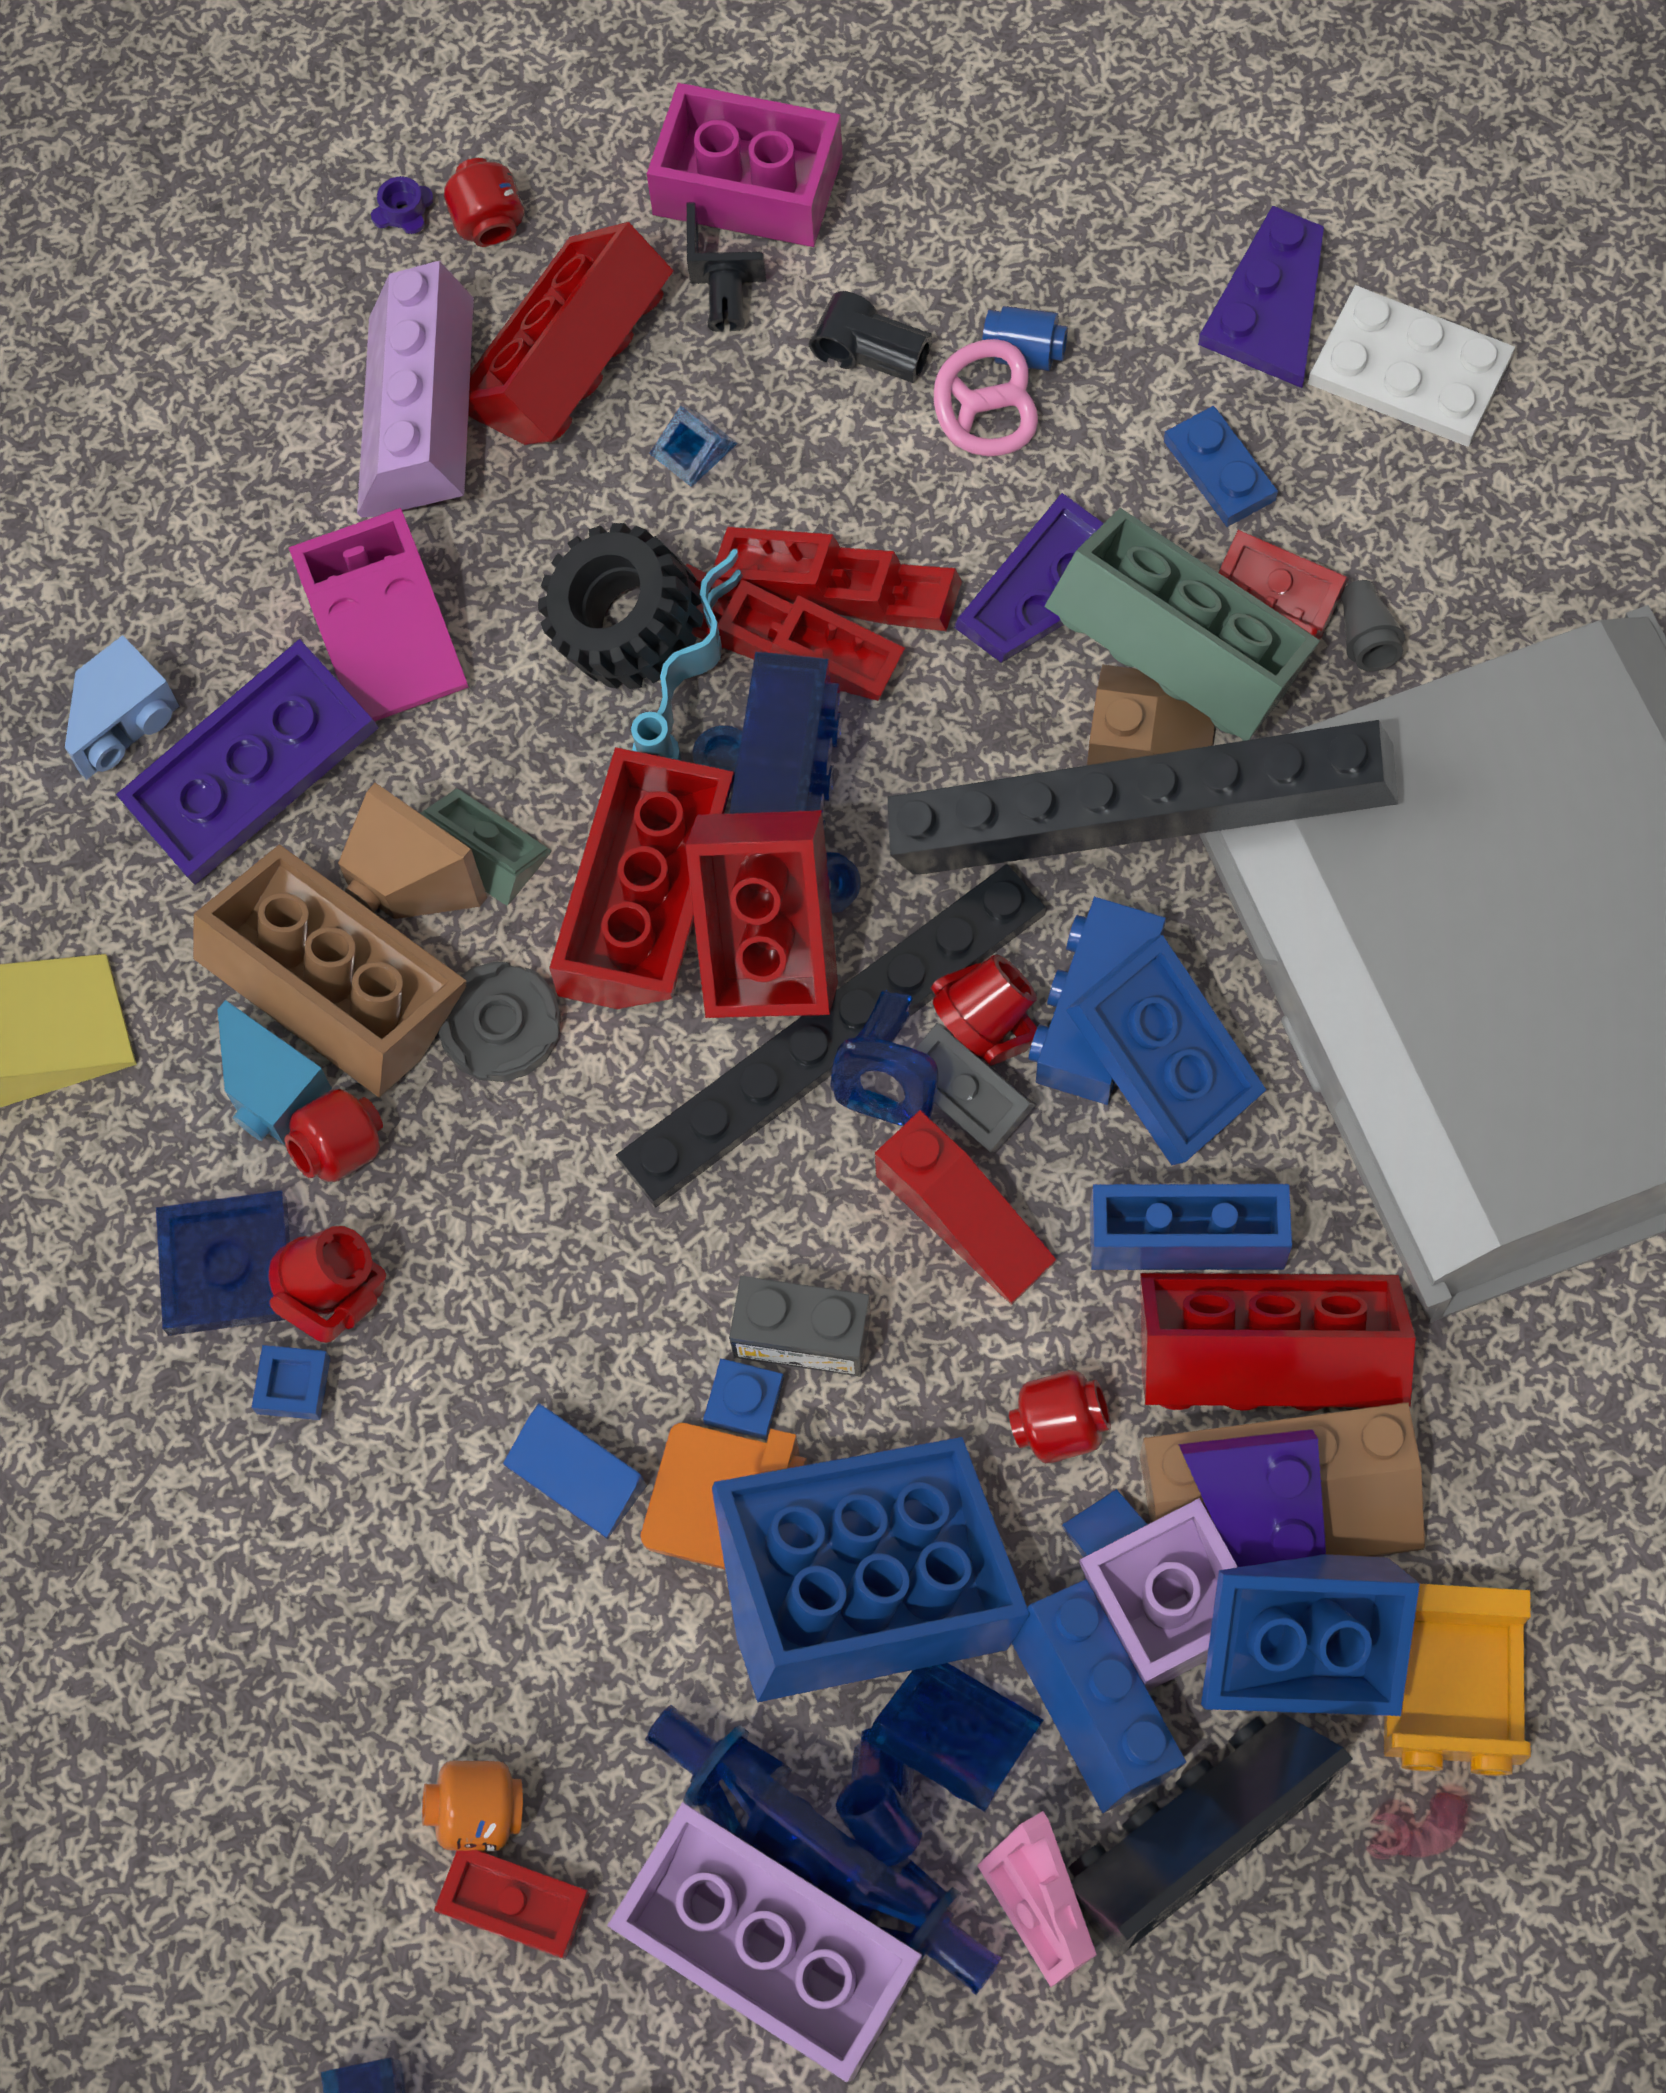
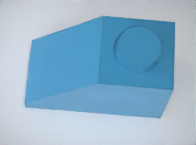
(264, 1075)

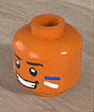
(473, 1805)

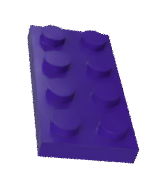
(247, 761)

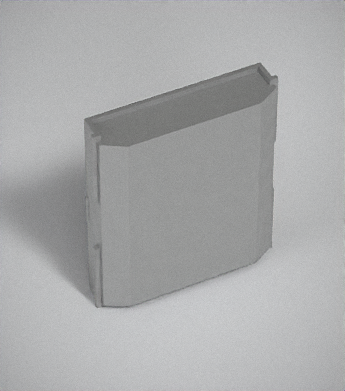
(1488, 961)

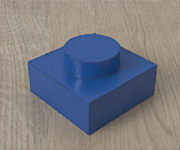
(291, 1382)
(743, 1399)

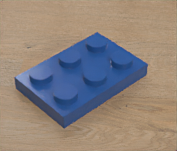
(1166, 1050)

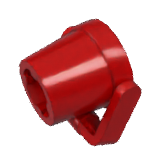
(985, 1005)
(317, 1278)

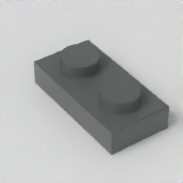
(974, 1091)

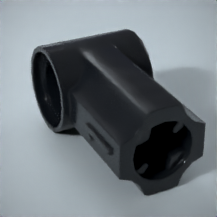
(856, 334)

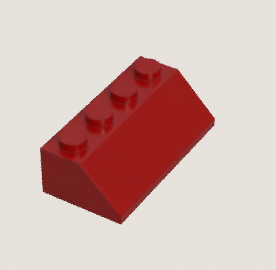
(566, 333)
(633, 884)
(1275, 1340)

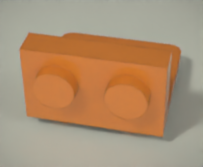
(682, 1506)

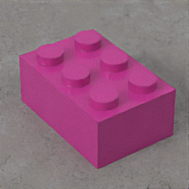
(745, 164)

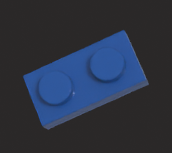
(1220, 466)

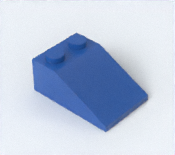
(1311, 1636)

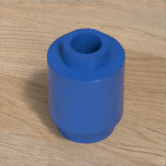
(1031, 331)

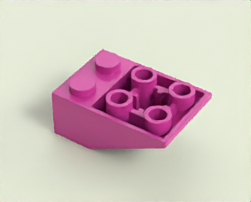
(379, 615)

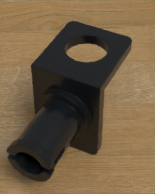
(724, 274)

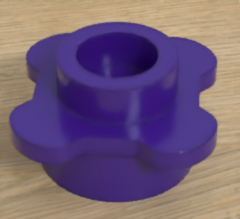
(397, 192)

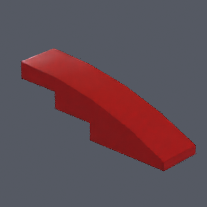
(841, 579)
(762, 622)

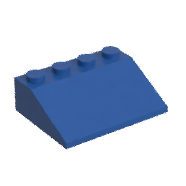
(864, 1568)

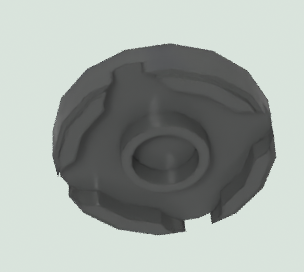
(508, 1041)

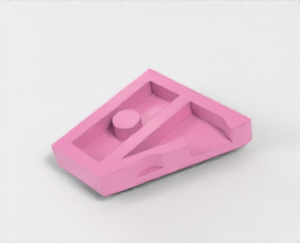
(1039, 1898)

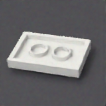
(1411, 365)

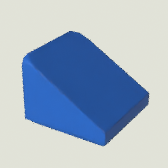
(1103, 1524)

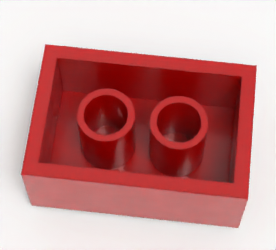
(762, 914)

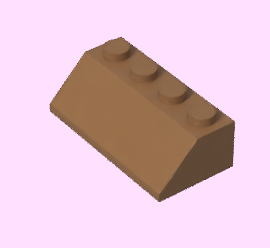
(326, 968)
(1365, 1469)

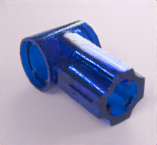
(879, 1804)

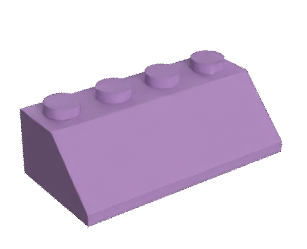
(416, 392)
(766, 1942)

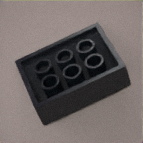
(1204, 1829)

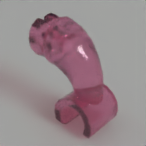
(1436, 1834)

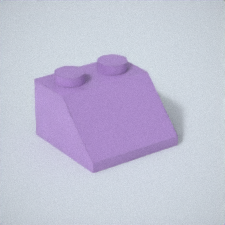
(1162, 1591)

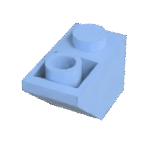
(114, 705)

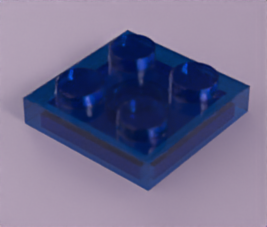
(219, 1261)
(955, 1732)

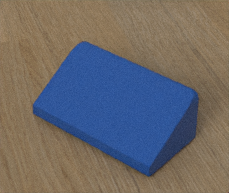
(574, 1471)

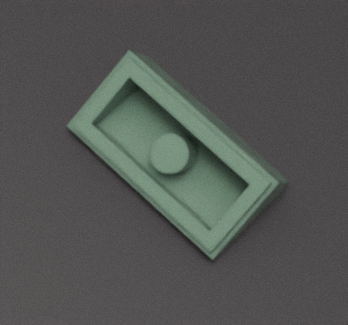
(501, 850)

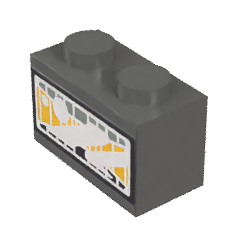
(800, 1326)

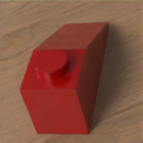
(962, 1206)

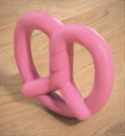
(984, 399)

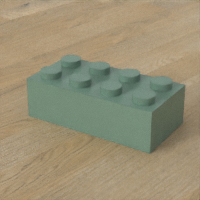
(1181, 624)

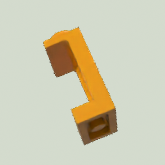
(1464, 1682)

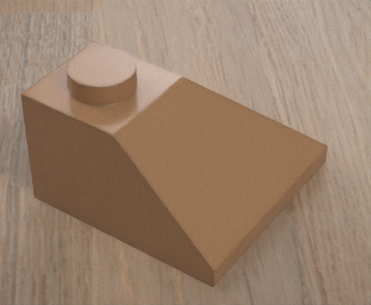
(1141, 720)
(407, 861)

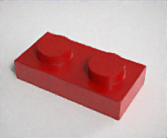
(512, 1902)

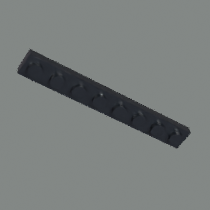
(805, 1050)

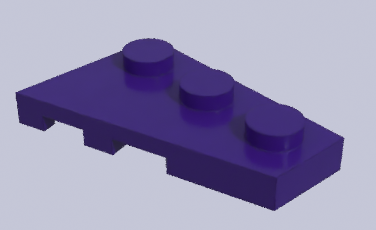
(1270, 299)
(1010, 606)
(1262, 1494)

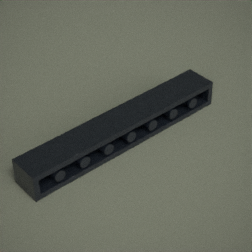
(1144, 798)

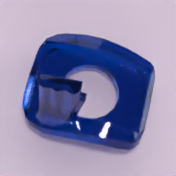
(875, 1051)

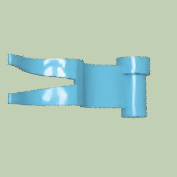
(653, 729)

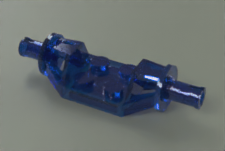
(814, 1848)

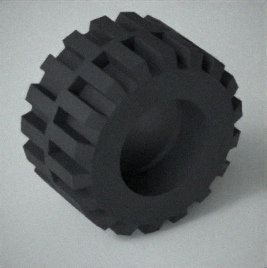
(592, 578)

